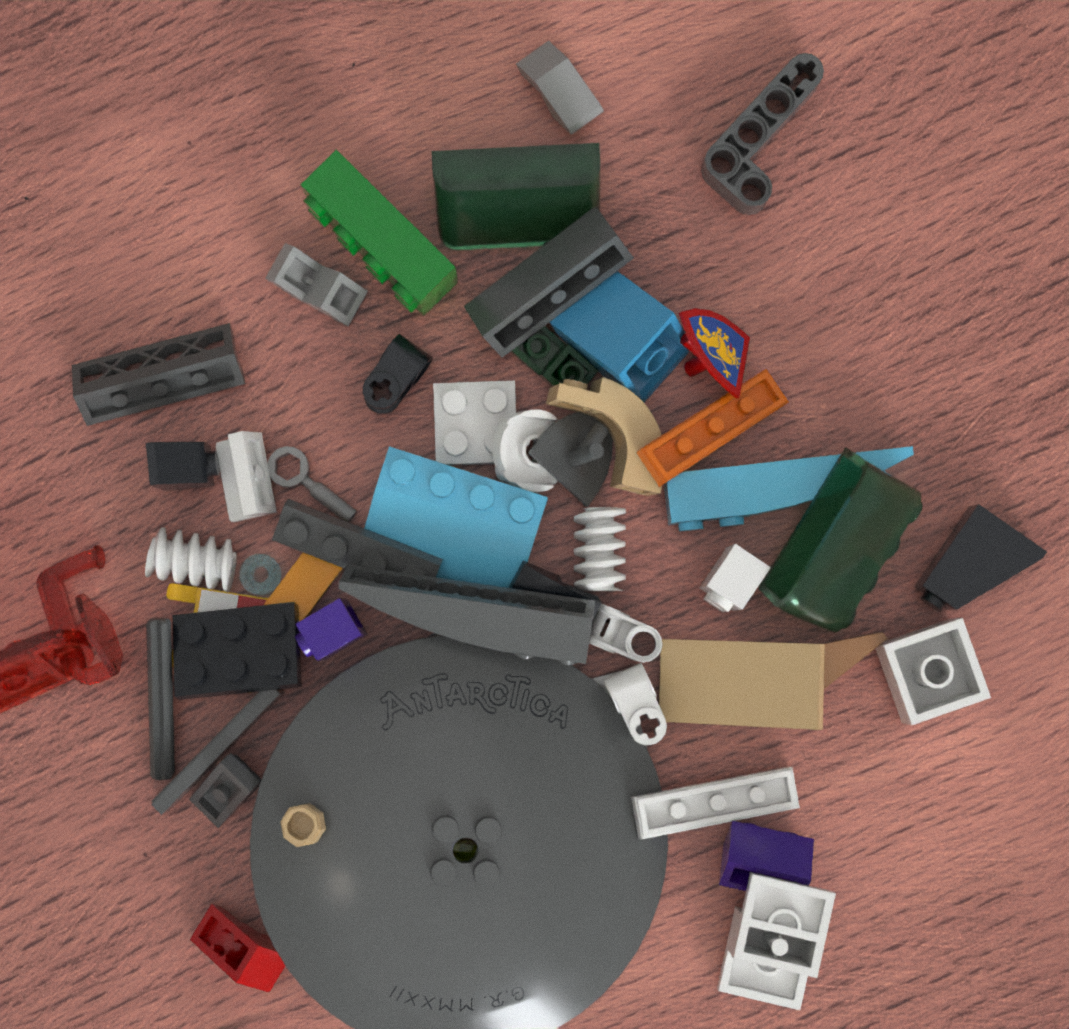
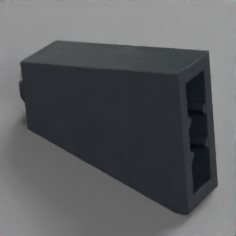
(975, 560)

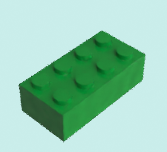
(380, 233)

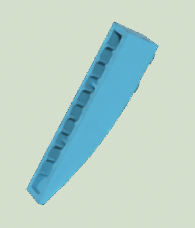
(754, 489)

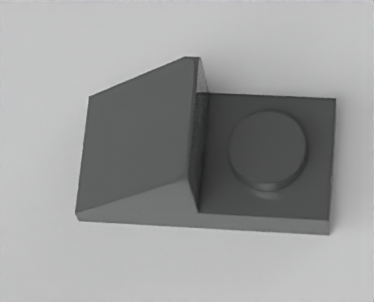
(225, 789)

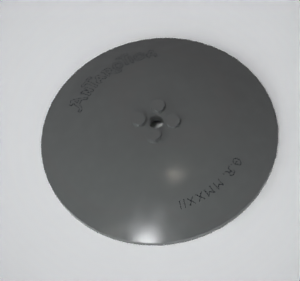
(438, 750)

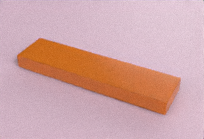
(711, 428)

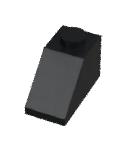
(181, 465)

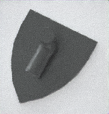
(576, 454)

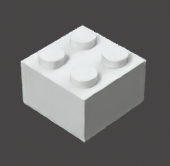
(932, 671)

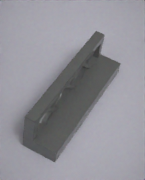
(156, 380)

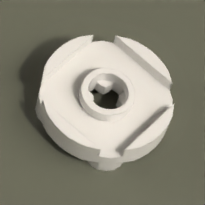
(510, 454)

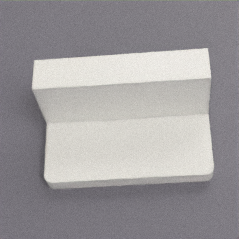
(245, 476)

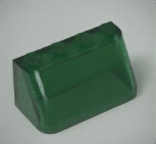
(513, 193)
(841, 543)

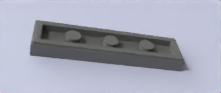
(215, 749)

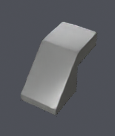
(560, 86)
(316, 284)

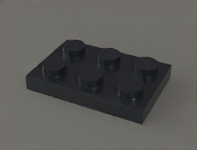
(236, 651)

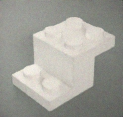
(776, 941)

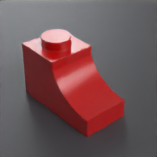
(238, 949)

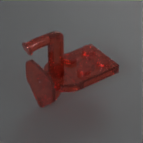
(66, 650)

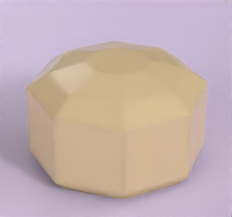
(303, 825)

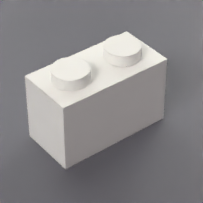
(733, 579)

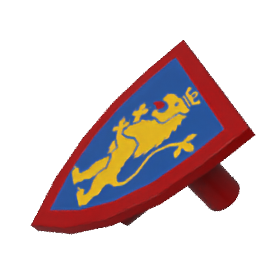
(718, 348)

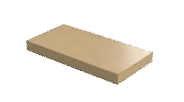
(742, 683)

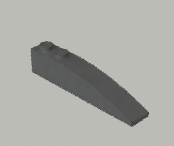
(479, 614)

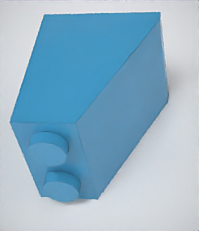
(624, 334)

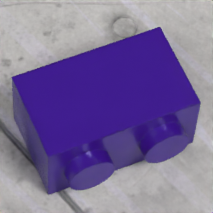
(329, 630)
(765, 853)

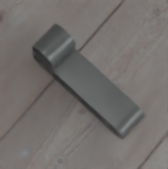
(766, 126)

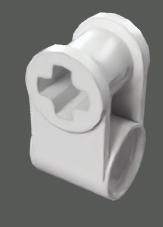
(620, 634)
(635, 697)

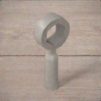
(316, 489)

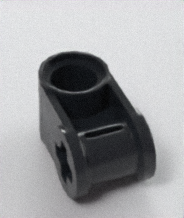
(399, 369)

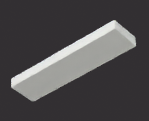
(715, 802)

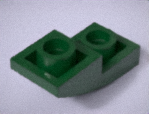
(553, 359)

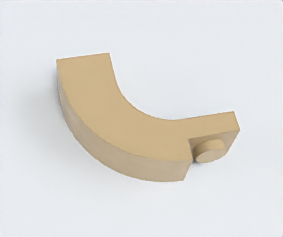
(626, 420)

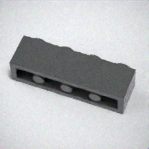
(548, 282)

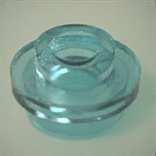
(247, 574)

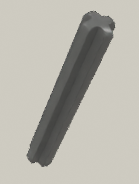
(160, 698)

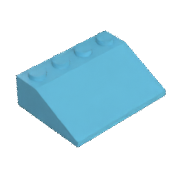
(456, 515)

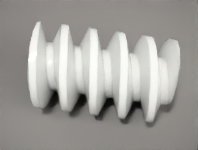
(599, 549)
(191, 559)

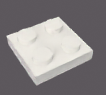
(469, 418)

